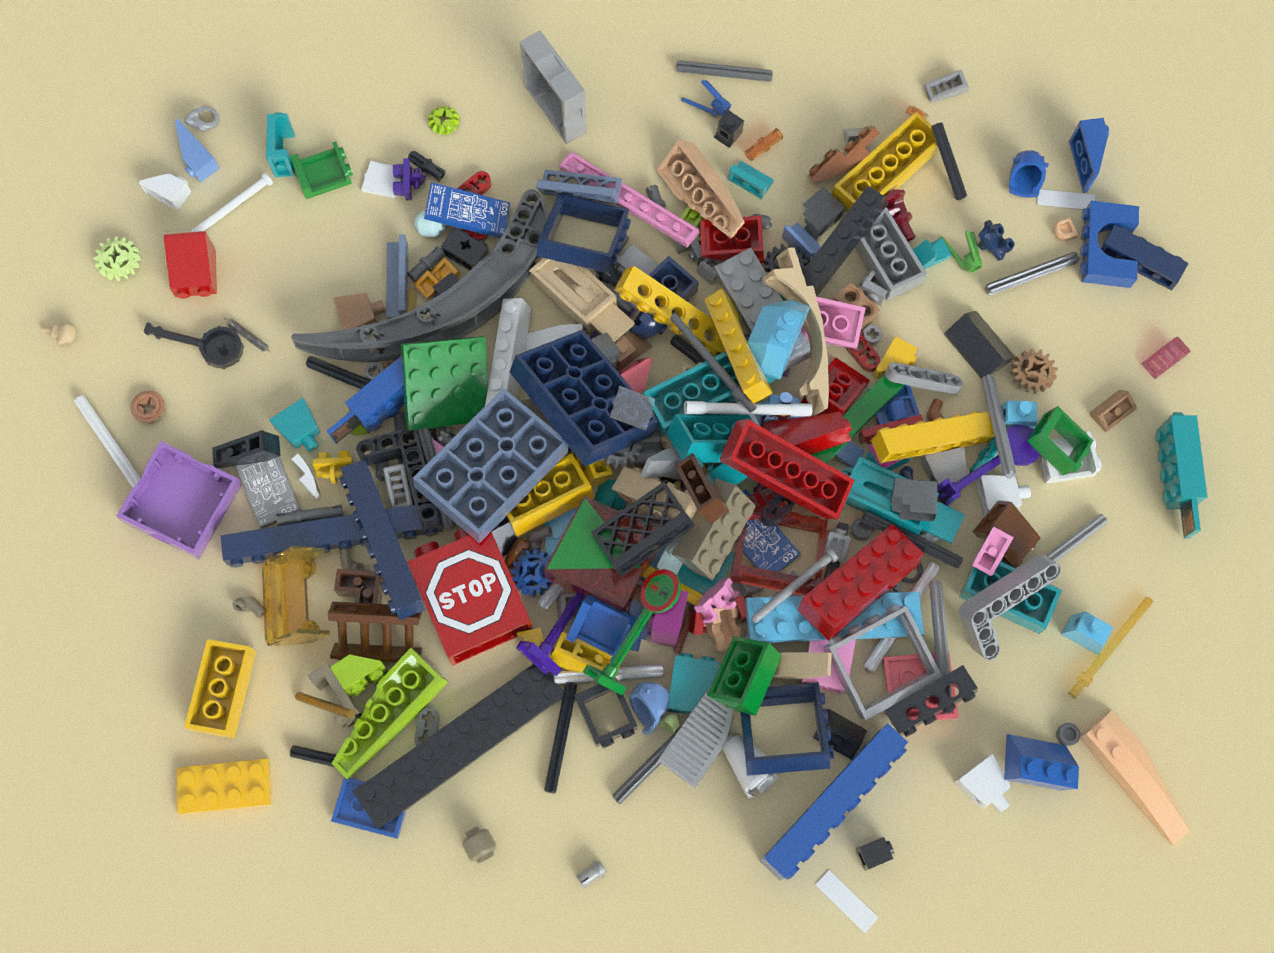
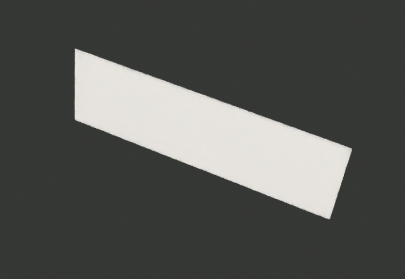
(1064, 199)
(847, 901)

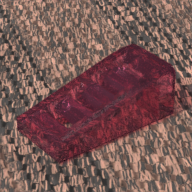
(1177, 350)

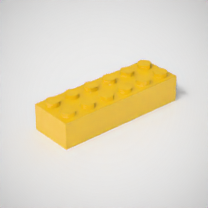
(890, 162)

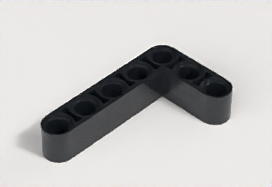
(408, 452)

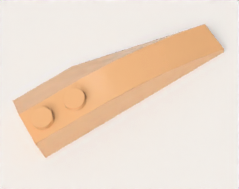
(699, 186)
(1134, 771)

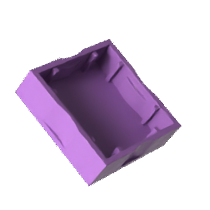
(179, 500)

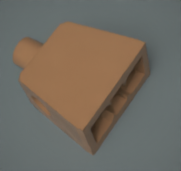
(357, 310)

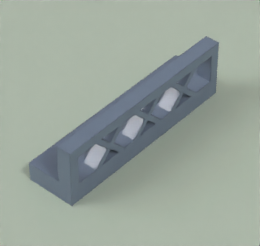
(580, 190)
(397, 278)

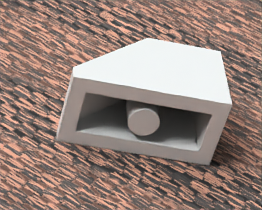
(167, 189)

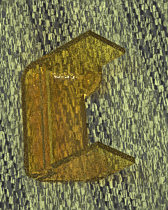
(286, 597)

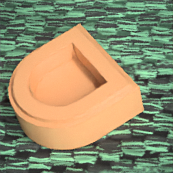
(1065, 230)

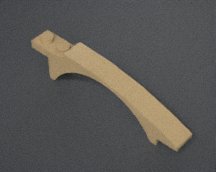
(792, 286)

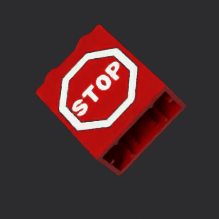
(469, 595)

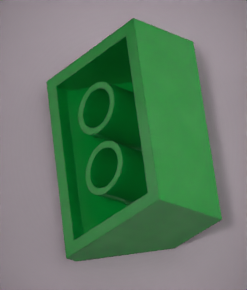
(745, 675)

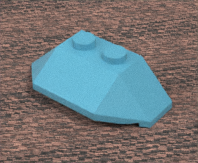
(776, 335)

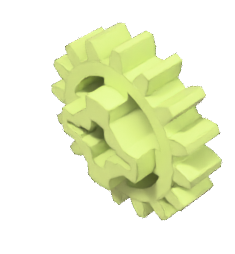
(117, 258)

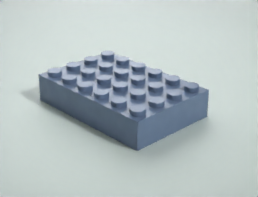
(491, 465)

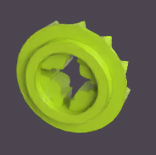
(447, 126)

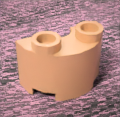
(724, 628)

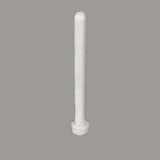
(265, 180)

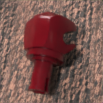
(899, 213)

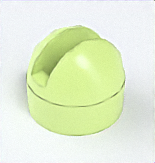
(670, 722)

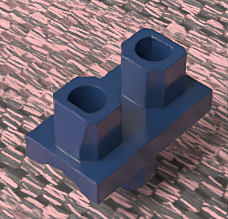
(992, 239)

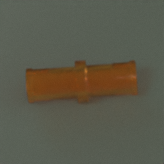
(763, 144)

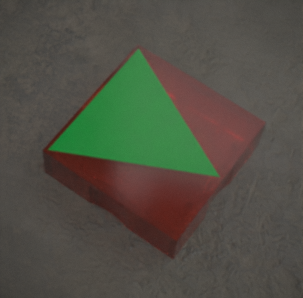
(582, 564)

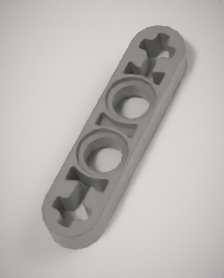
(923, 378)

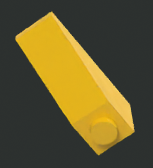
(578, 654)

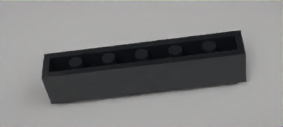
(844, 239)

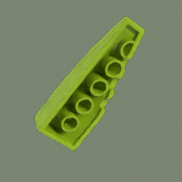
(395, 703)

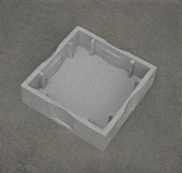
(553, 87)

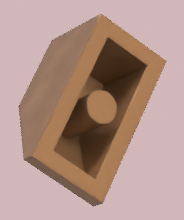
(631, 348)

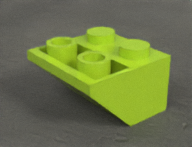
(357, 673)

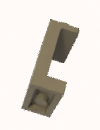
(322, 678)

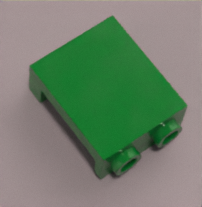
(322, 171)

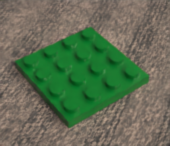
(444, 381)

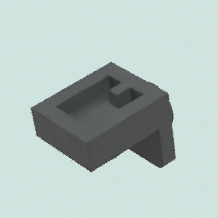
(693, 251)

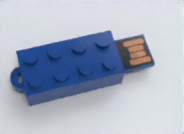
(372, 403)

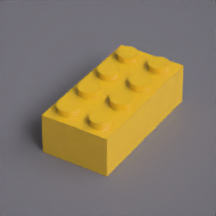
(553, 496)
(220, 689)

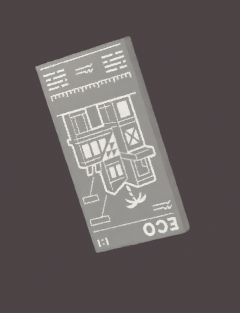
(268, 490)

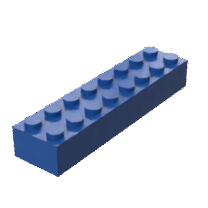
(834, 801)

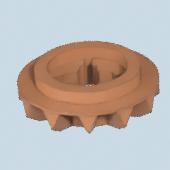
(143, 399)

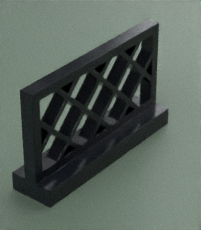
(649, 544)

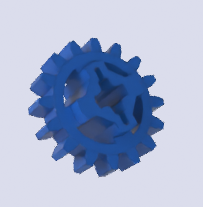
(525, 575)

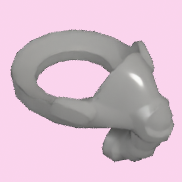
(194, 121)

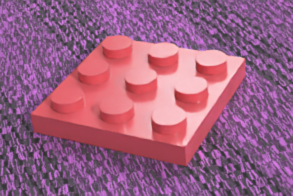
(905, 668)

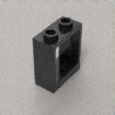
(607, 739)

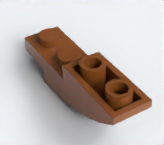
(837, 162)

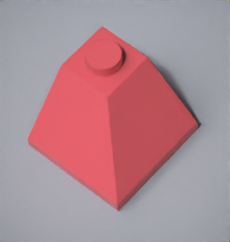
(637, 374)

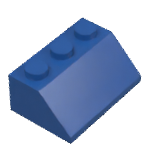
(1040, 763)

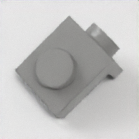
(871, 290)

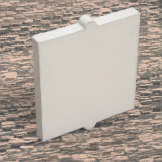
(380, 180)

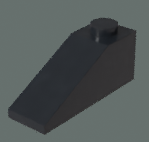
(247, 450)

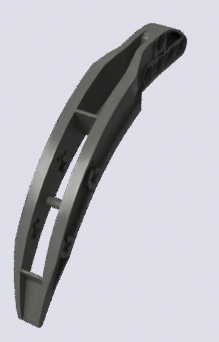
(455, 311)

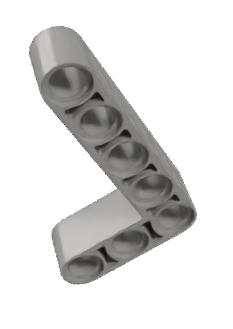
(1001, 596)

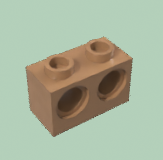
(861, 300)

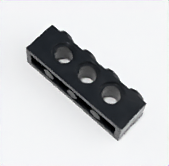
(958, 678)

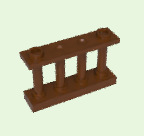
(371, 613)

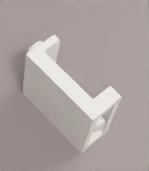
(1090, 464)

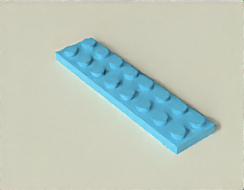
(788, 625)

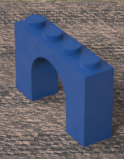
(1096, 265)

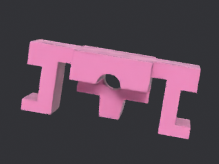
(713, 597)

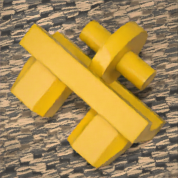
(330, 467)

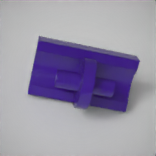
(405, 171)

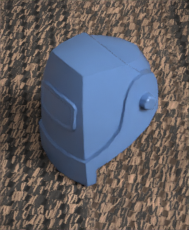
(649, 704)

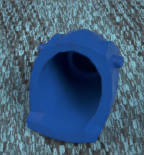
(1027, 174)

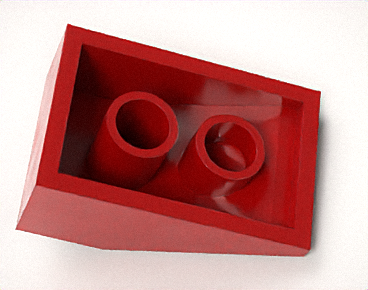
(720, 247)
(844, 387)

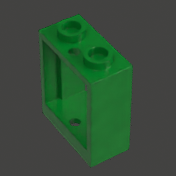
(1070, 431)

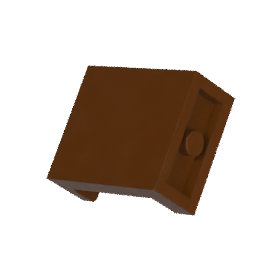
(1009, 520)

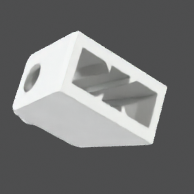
(995, 488)
(986, 784)

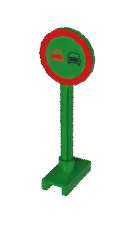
(657, 595)

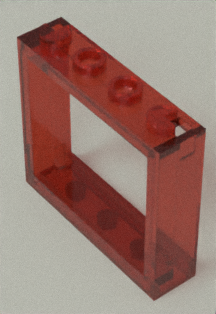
(773, 579)

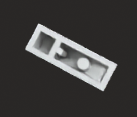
(547, 335)

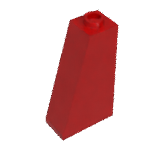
(813, 432)

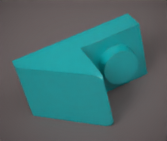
(932, 253)

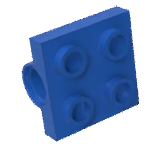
(899, 407)

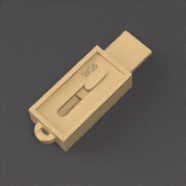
(581, 297)

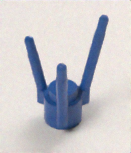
(719, 104)

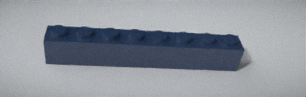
(382, 539)

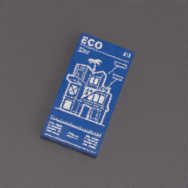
(467, 210)
(767, 546)

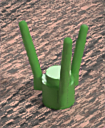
(972, 260)

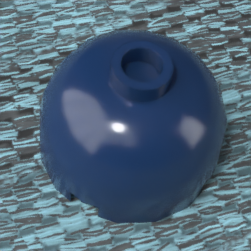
(646, 326)

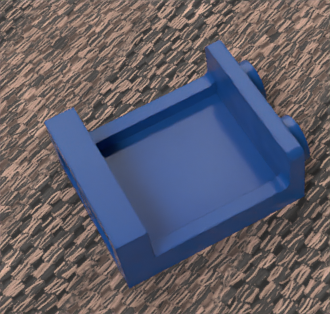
(601, 625)

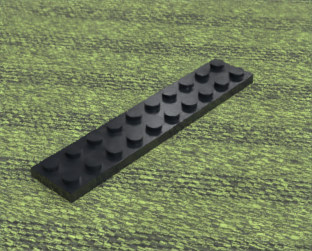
(457, 745)

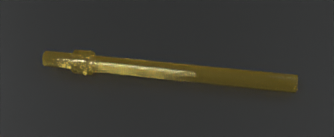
(1085, 678)

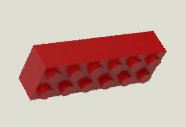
(786, 469)
(860, 582)

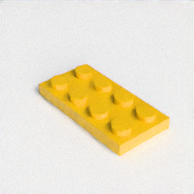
(223, 786)

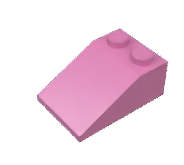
(840, 323)

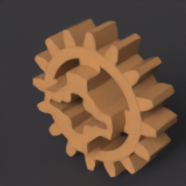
(1033, 379)

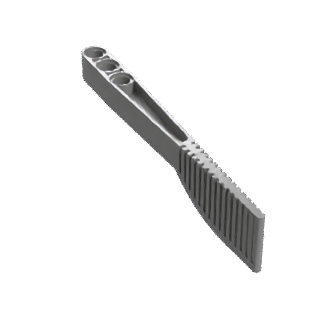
(700, 737)

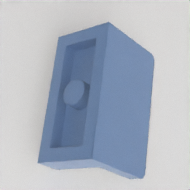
(799, 237)

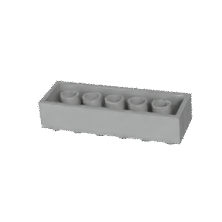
(744, 285)

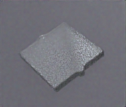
(632, 408)

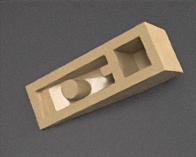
(803, 665)

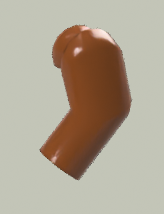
(934, 410)

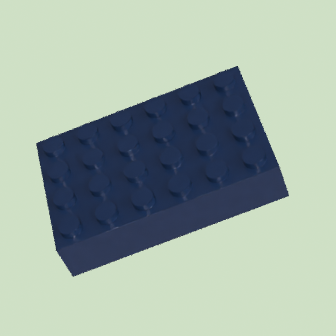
(575, 393)

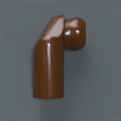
(512, 556)

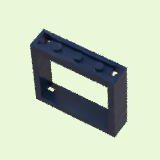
(585, 210)
(790, 762)

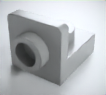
(838, 542)

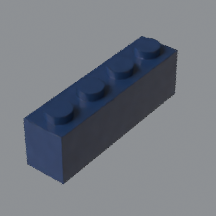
(1152, 260)

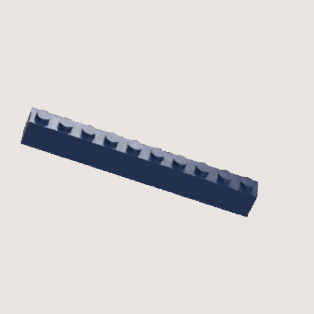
(327, 533)

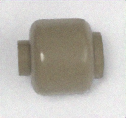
(479, 844)

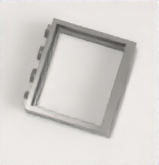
(886, 701)

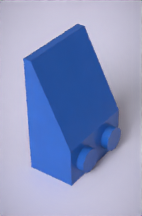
(1088, 148)

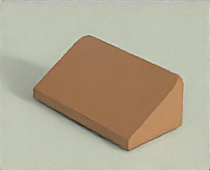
(1113, 409)

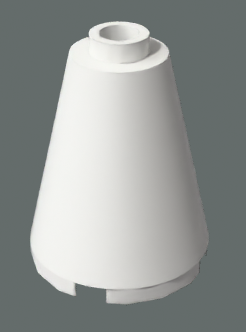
(735, 754)

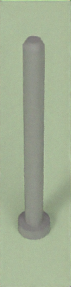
(830, 556)

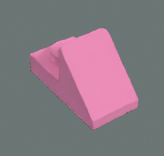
(992, 551)

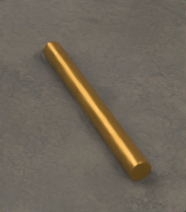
(325, 705)

